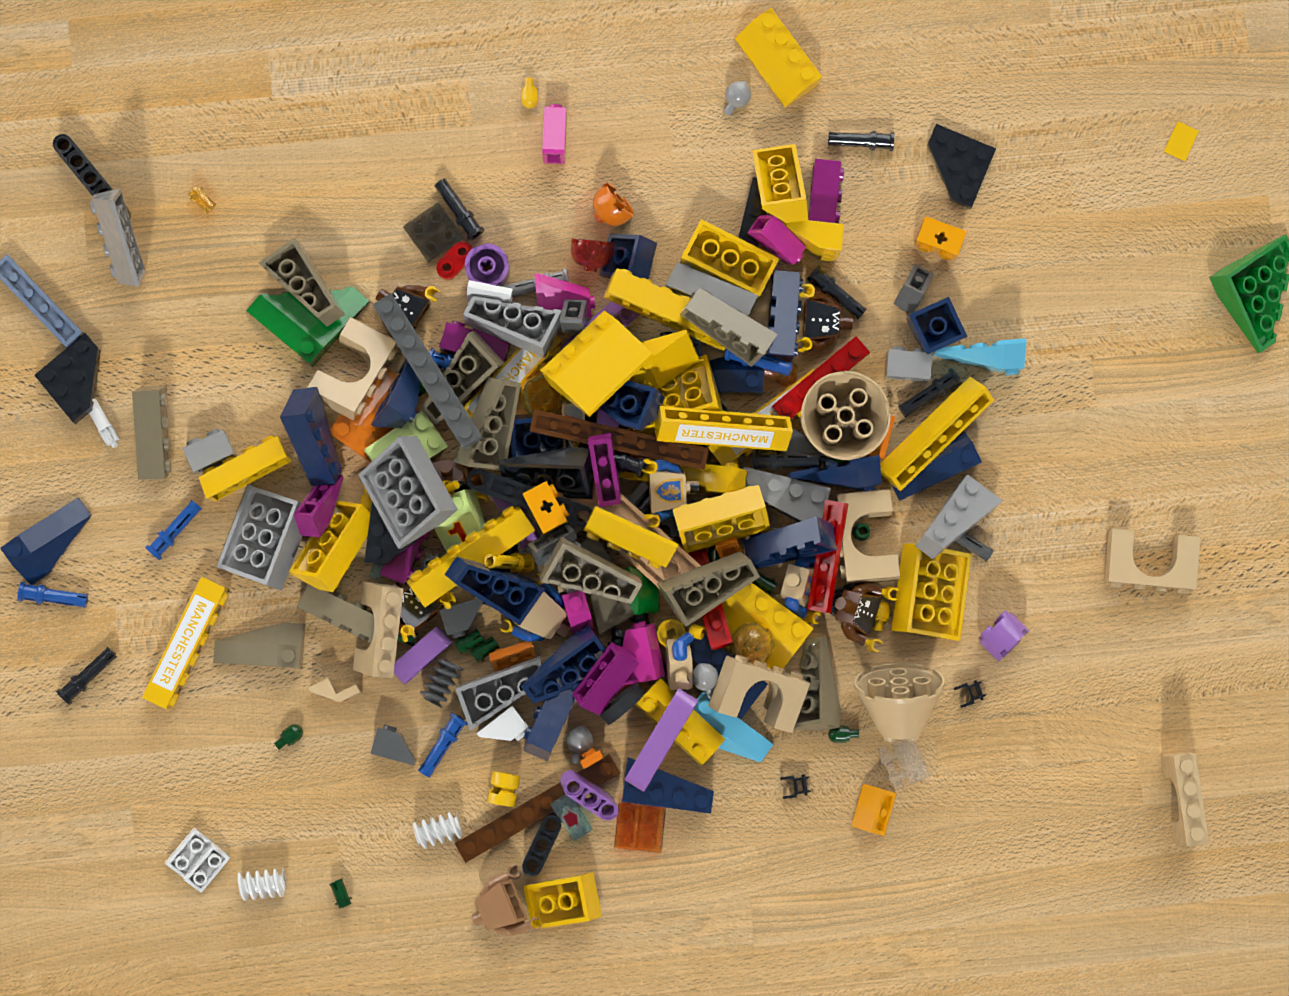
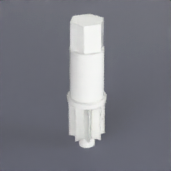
(104, 427)

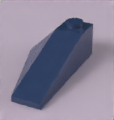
(737, 379)
(401, 401)
(634, 405)
(954, 459)
(856, 474)
(40, 546)
(565, 666)

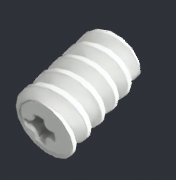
(437, 830)
(262, 885)

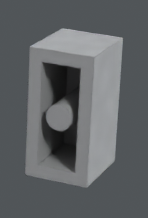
(908, 365)
(209, 450)

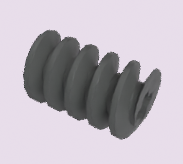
(440, 682)

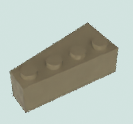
(495, 421)
(707, 586)

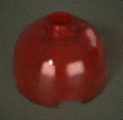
(591, 253)

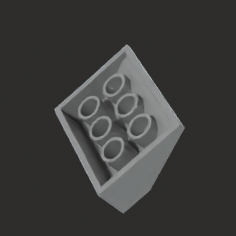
(119, 237)
(407, 490)
(262, 538)

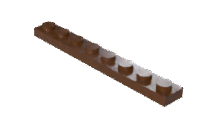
(623, 440)
(529, 812)

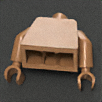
(501, 907)

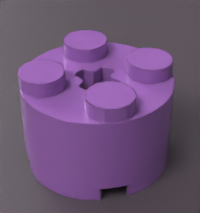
(485, 255)
(1003, 636)

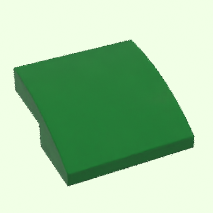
(647, 597)

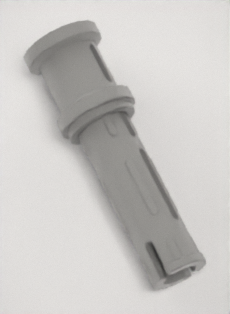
(528, 286)

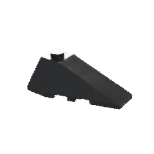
(565, 468)

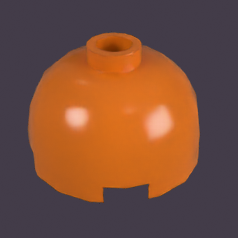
(610, 206)

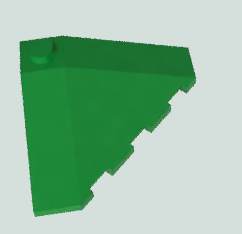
(1253, 290)
(301, 328)

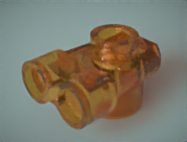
(781, 378)

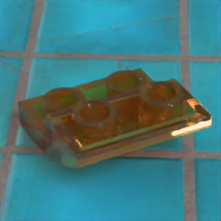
(640, 828)

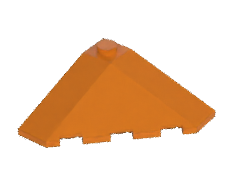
(360, 433)

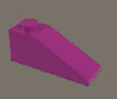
(317, 509)

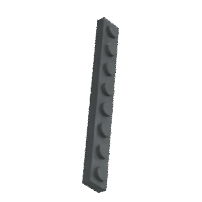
(427, 371)

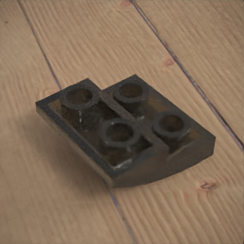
(433, 232)

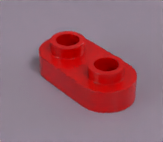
(455, 260)

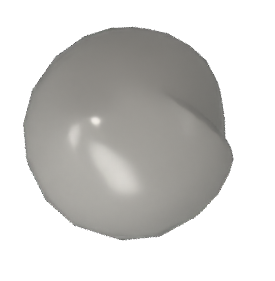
(737, 95)
(705, 678)
(579, 741)

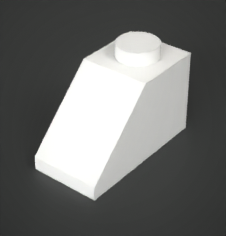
(506, 726)

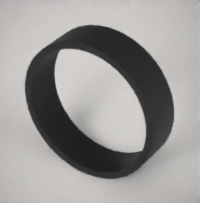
(622, 703)

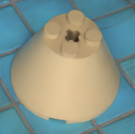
(849, 396)
(899, 698)

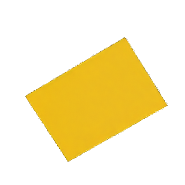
(1181, 141)

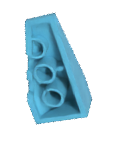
(1002, 356)
(738, 736)

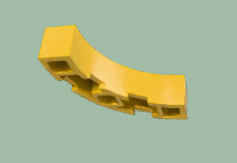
(711, 479)

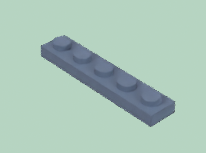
(38, 302)

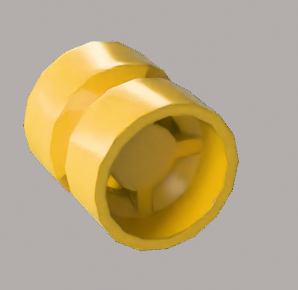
(669, 630)
(503, 789)

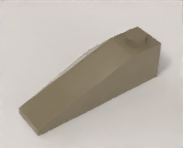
(270, 646)
(821, 704)

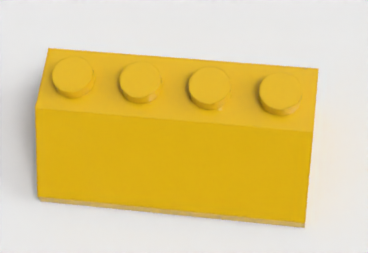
(778, 57)
(781, 183)
(729, 258)
(244, 469)
(721, 518)
(631, 537)
(330, 555)
(696, 736)

